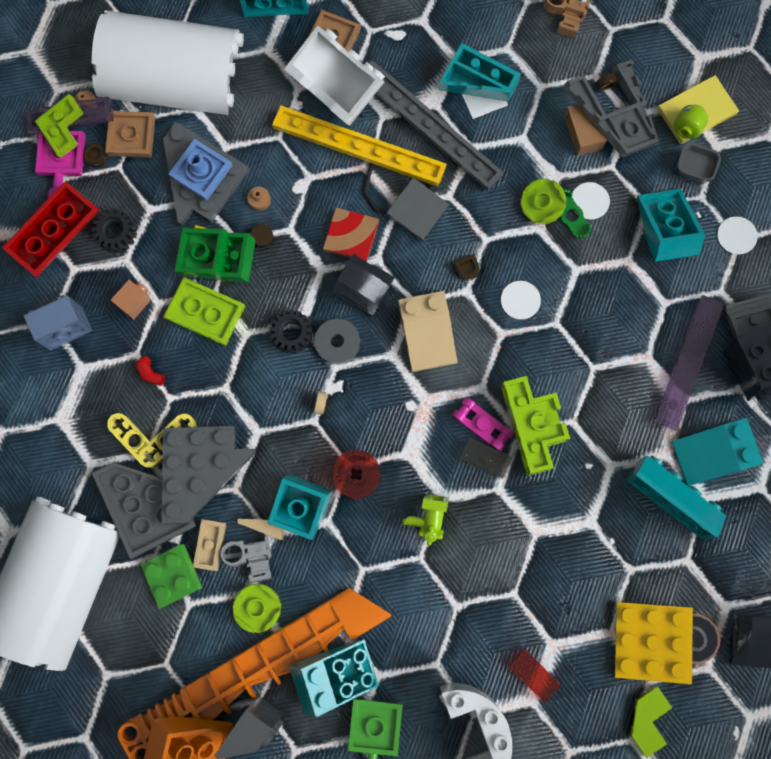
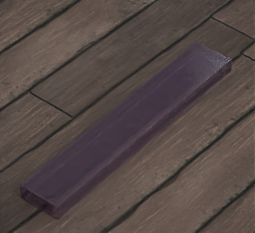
(688, 363)

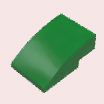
(215, 254)

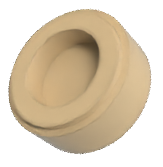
(320, 403)

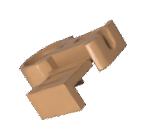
(572, 11)

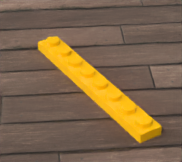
(359, 146)

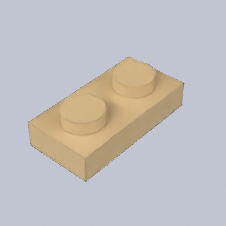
(209, 545)

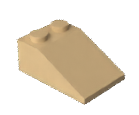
(427, 331)

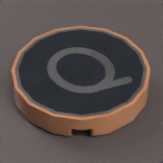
(704, 639)

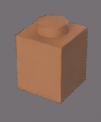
(131, 298)

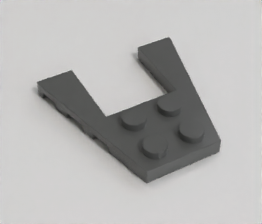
(626, 128)

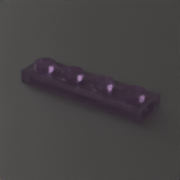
(95, 112)

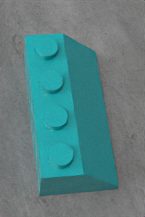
(677, 498)

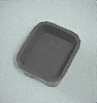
(698, 163)

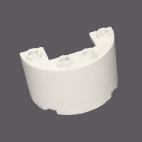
(335, 74)
(495, 729)

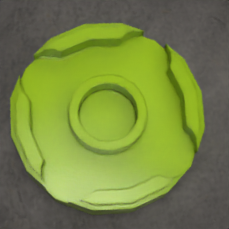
(543, 201)
(256, 608)

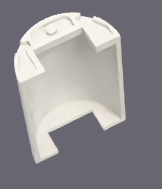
(164, 62)
(51, 583)

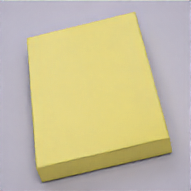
(709, 95)

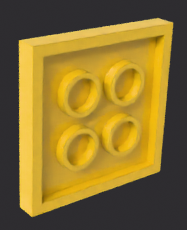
(654, 643)

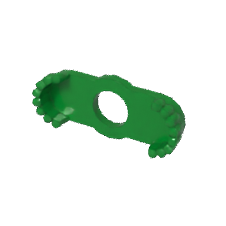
(578, 228)

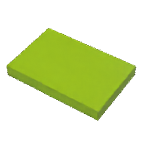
(204, 311)

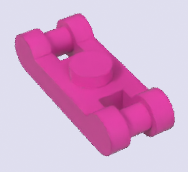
(483, 424)

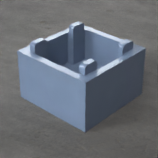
(58, 323)

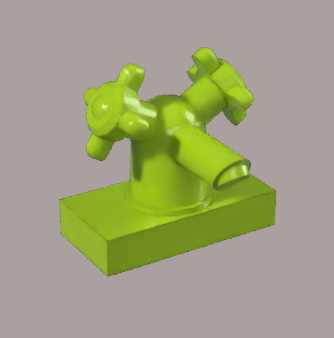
(433, 517)

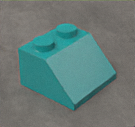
(300, 506)

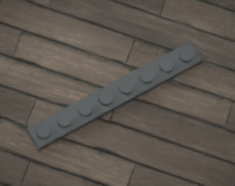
(437, 131)

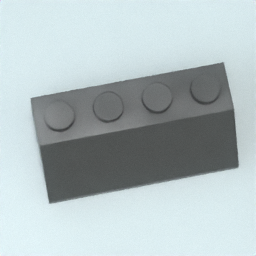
(253, 729)

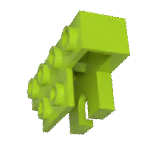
(534, 424)

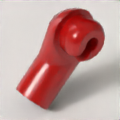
(145, 372)

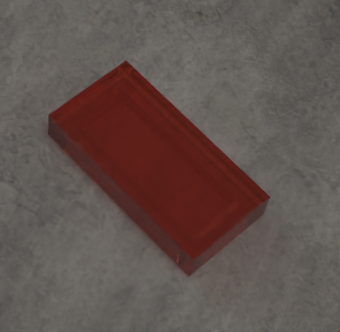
(534, 675)

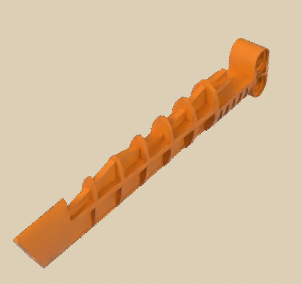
(259, 663)

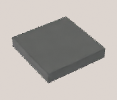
(417, 209)

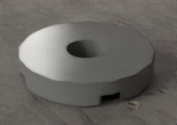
(327, 332)

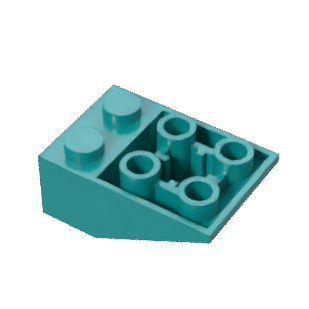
(333, 677)

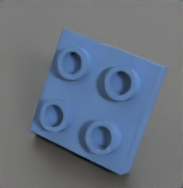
(200, 169)

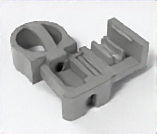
(256, 557)

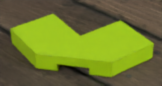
(648, 709)

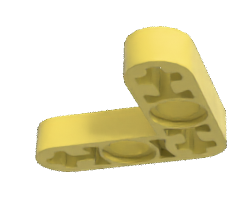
(145, 445)

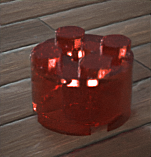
(343, 475)

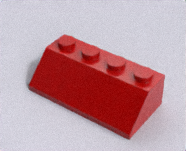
(50, 229)

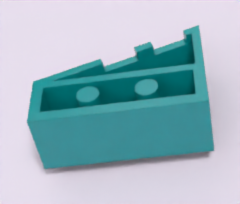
(479, 76)

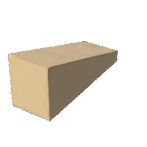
(263, 526)

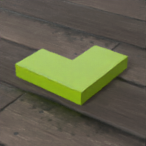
(55, 123)

